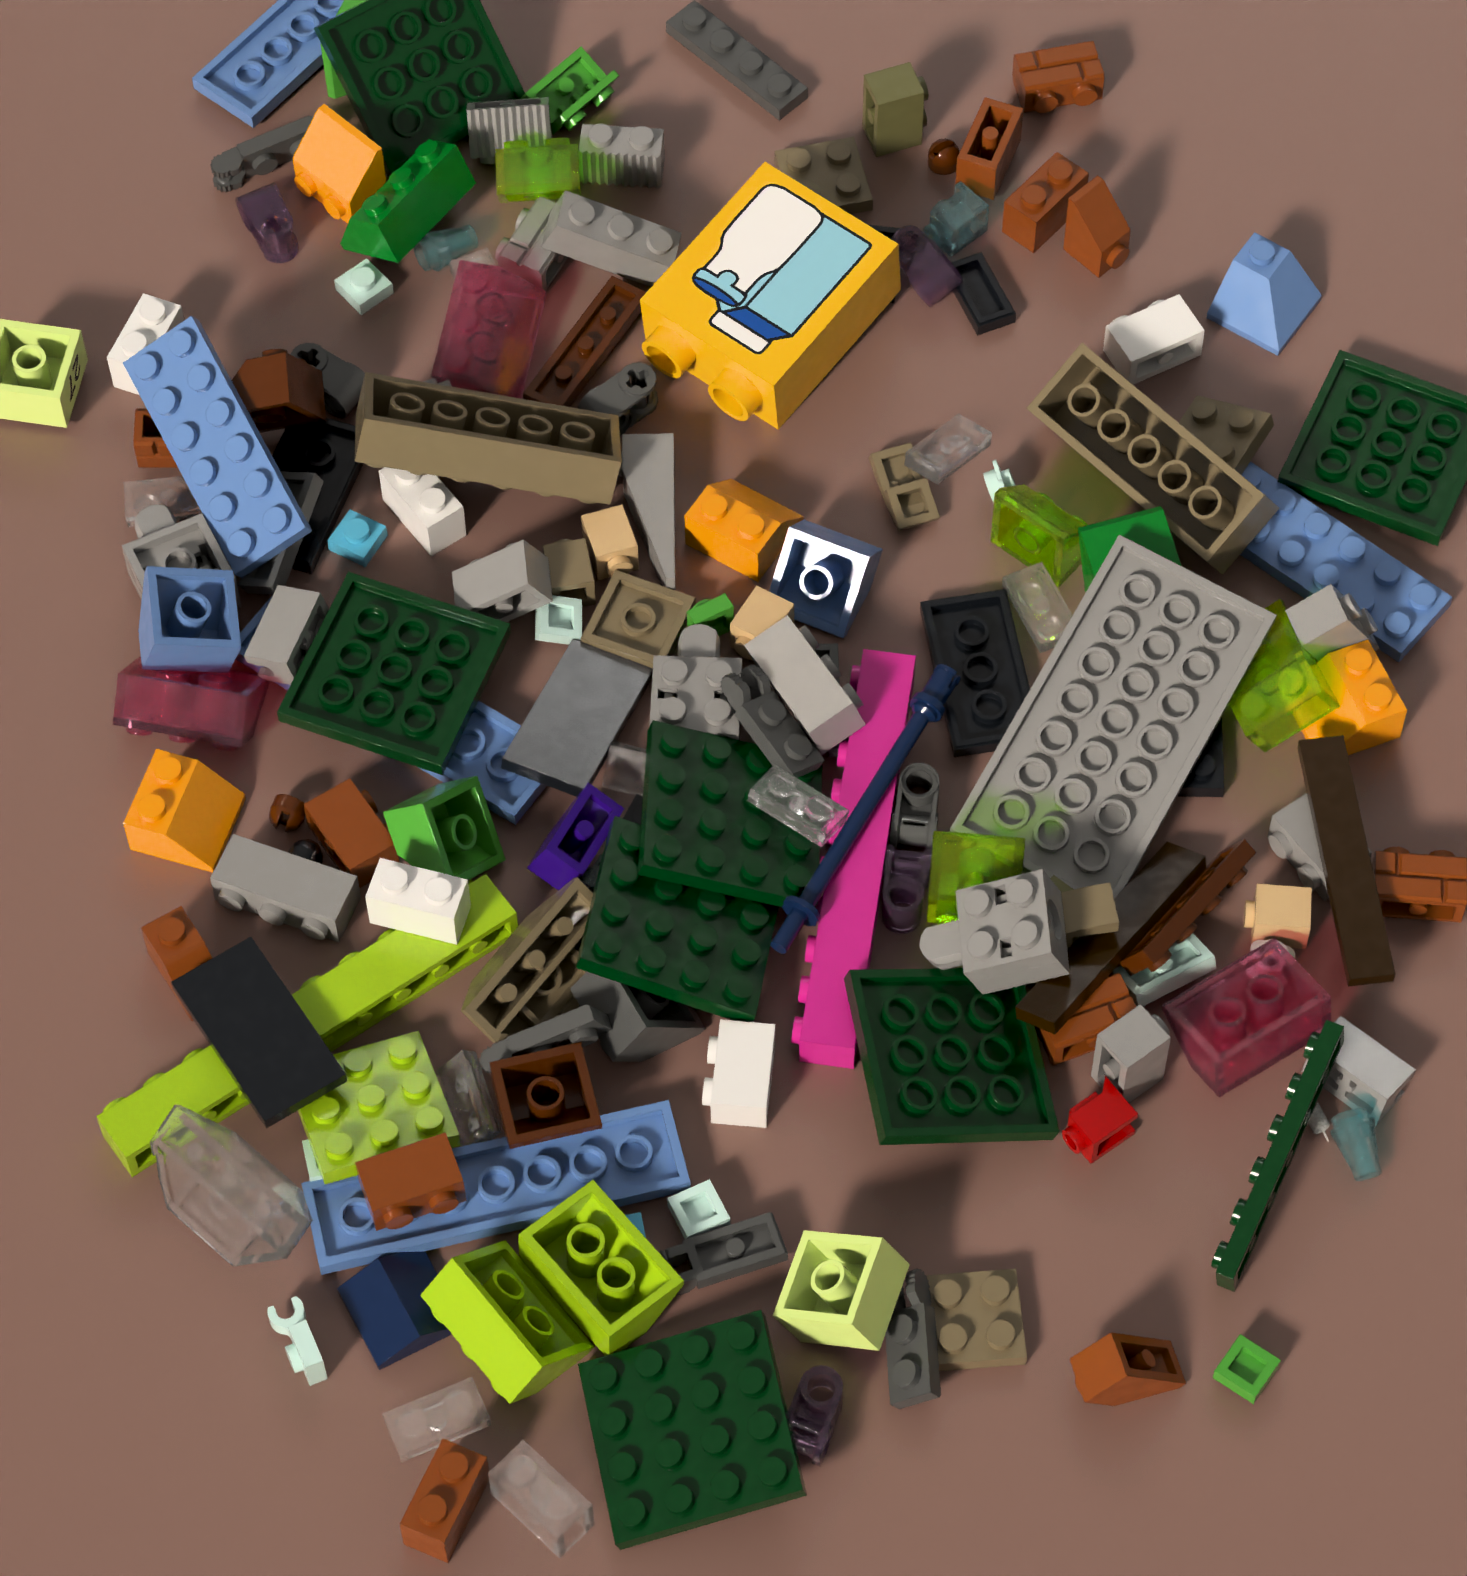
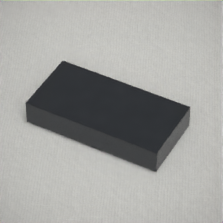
(982, 295)

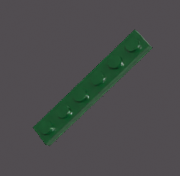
(1270, 1172)

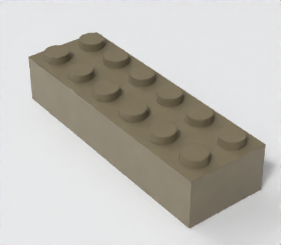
(487, 439)
(1153, 458)

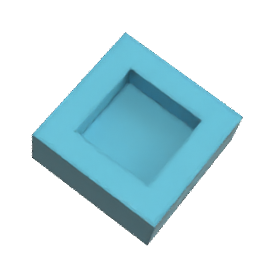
(357, 538)

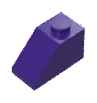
(575, 838)

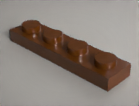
(587, 344)
(1198, 899)

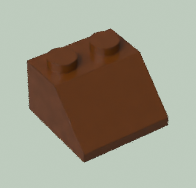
(280, 391)
(544, 1095)

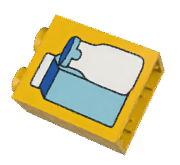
(769, 297)

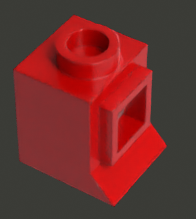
(1099, 1123)

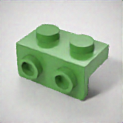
(572, 88)

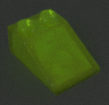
(1281, 688)

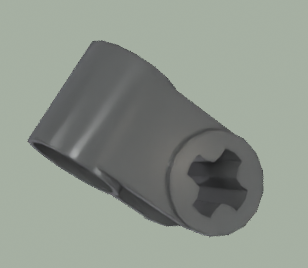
(340, 379)
(624, 398)
(916, 814)

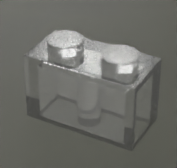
(541, 1498)

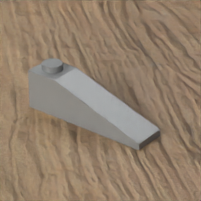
(650, 494)

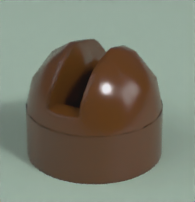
(946, 158)
(287, 811)

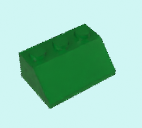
(409, 202)

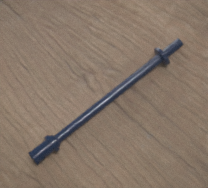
(926, 708)

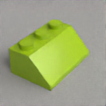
(599, 1268)
(505, 1320)

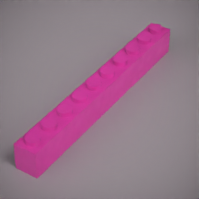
(854, 893)

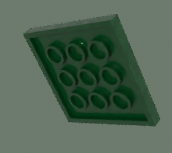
(416, 69)
(1383, 448)
(394, 673)
(705, 830)
(673, 936)
(948, 1059)
(691, 1430)

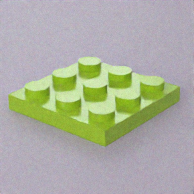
(384, 1105)

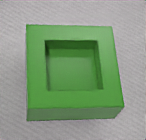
(714, 613)
(1246, 1369)

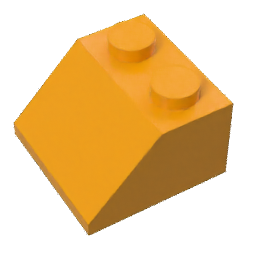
(338, 164)
(738, 527)
(1367, 699)
(182, 812)

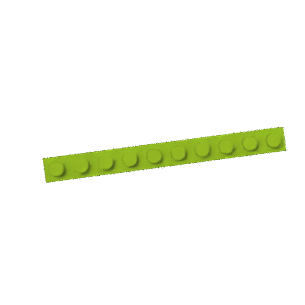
(337, 1004)

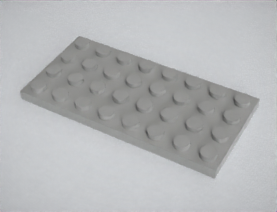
(1116, 718)

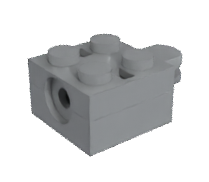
(172, 544)
(688, 685)
(1004, 933)

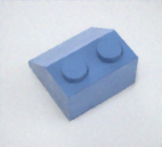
(824, 576)
(188, 620)

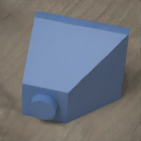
(1264, 295)

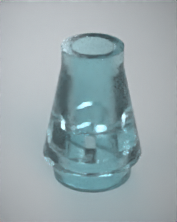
(442, 246)
(1357, 1141)

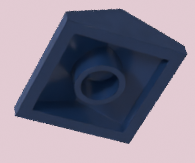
(389, 1307)

